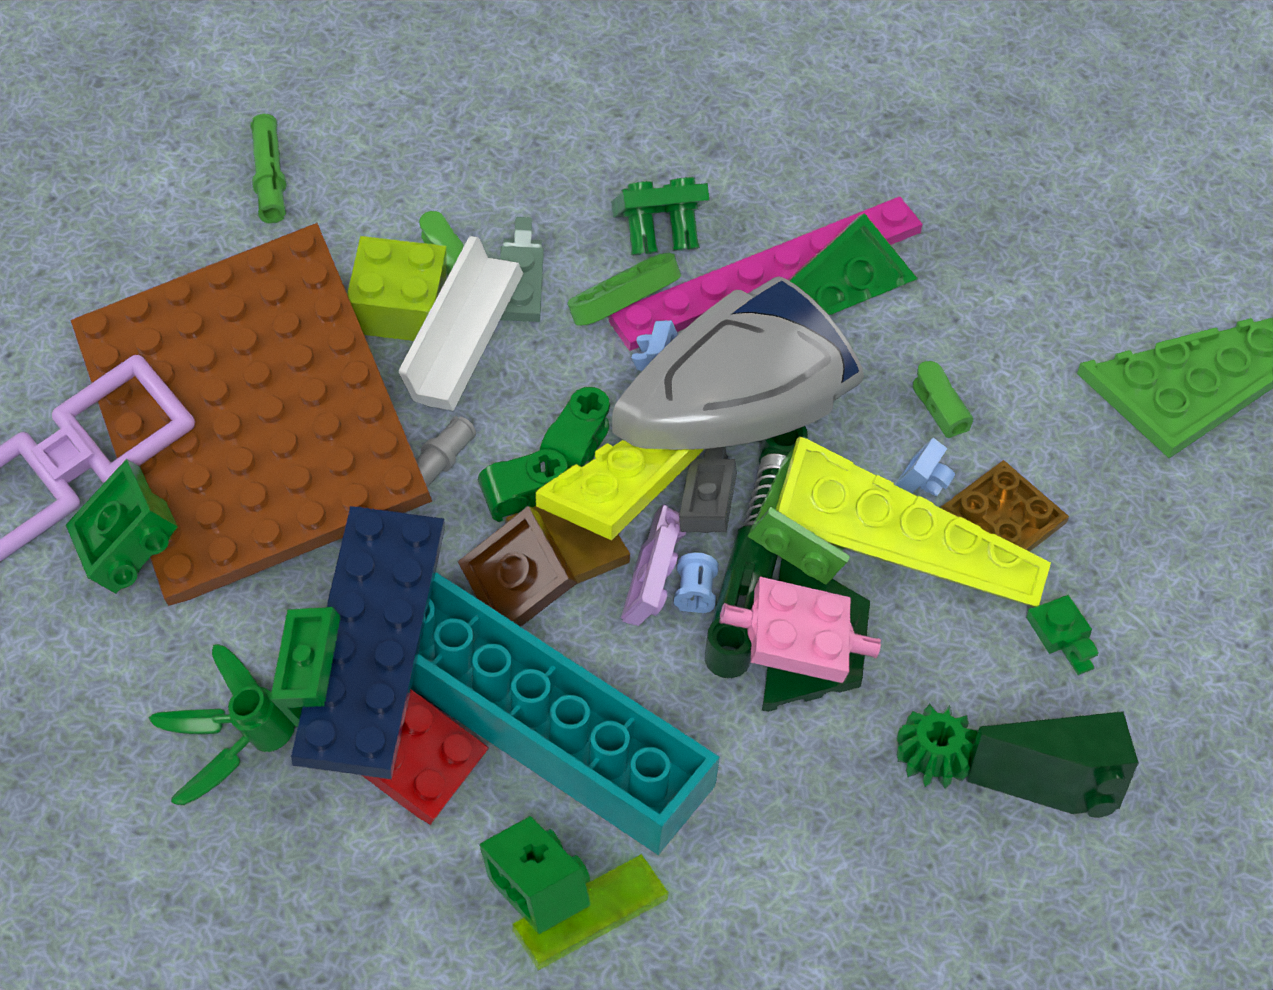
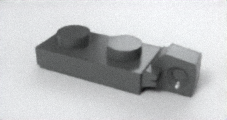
(708, 493)

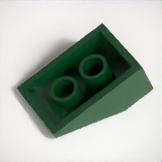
(1058, 762)

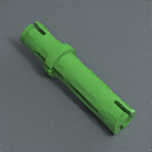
(269, 180)

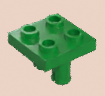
(643, 201)

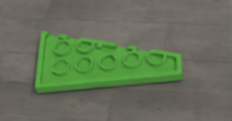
(1187, 382)

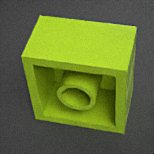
(395, 285)

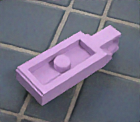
(653, 567)

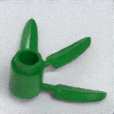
(249, 713)

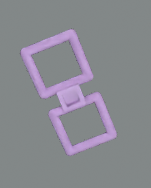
(73, 451)

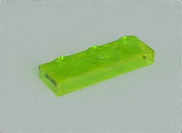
(614, 901)

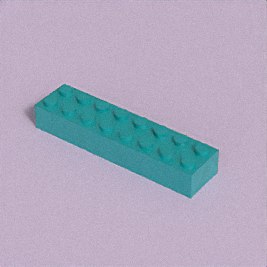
(560, 719)

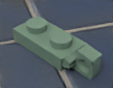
(526, 299)

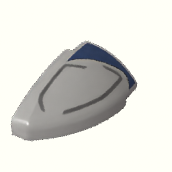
(740, 374)

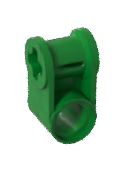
(579, 427)
(514, 483)

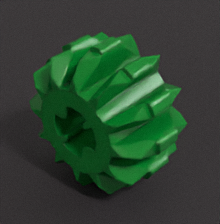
(920, 751)

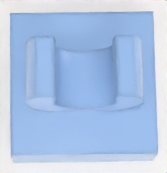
(653, 344)
(926, 471)

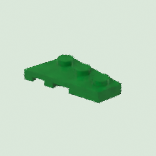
(852, 268)

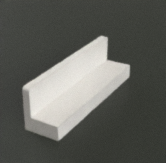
(459, 326)

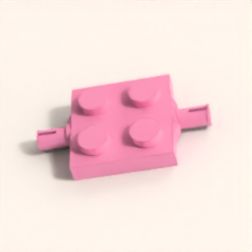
(800, 630)

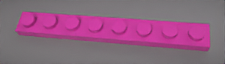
(693, 298)

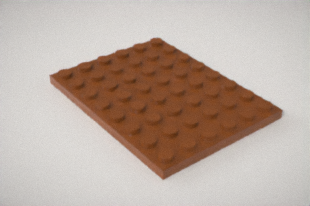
(280, 405)

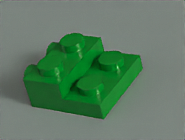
(121, 528)

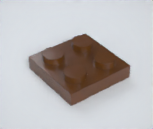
(518, 568)

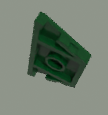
(788, 686)

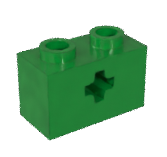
(536, 874)

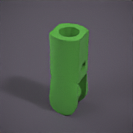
(438, 232)
(941, 399)

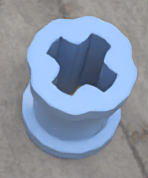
(696, 583)

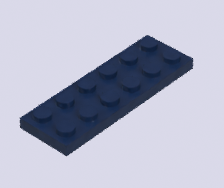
(382, 604)

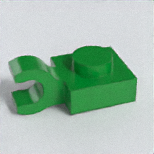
(1065, 629)

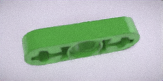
(624, 289)

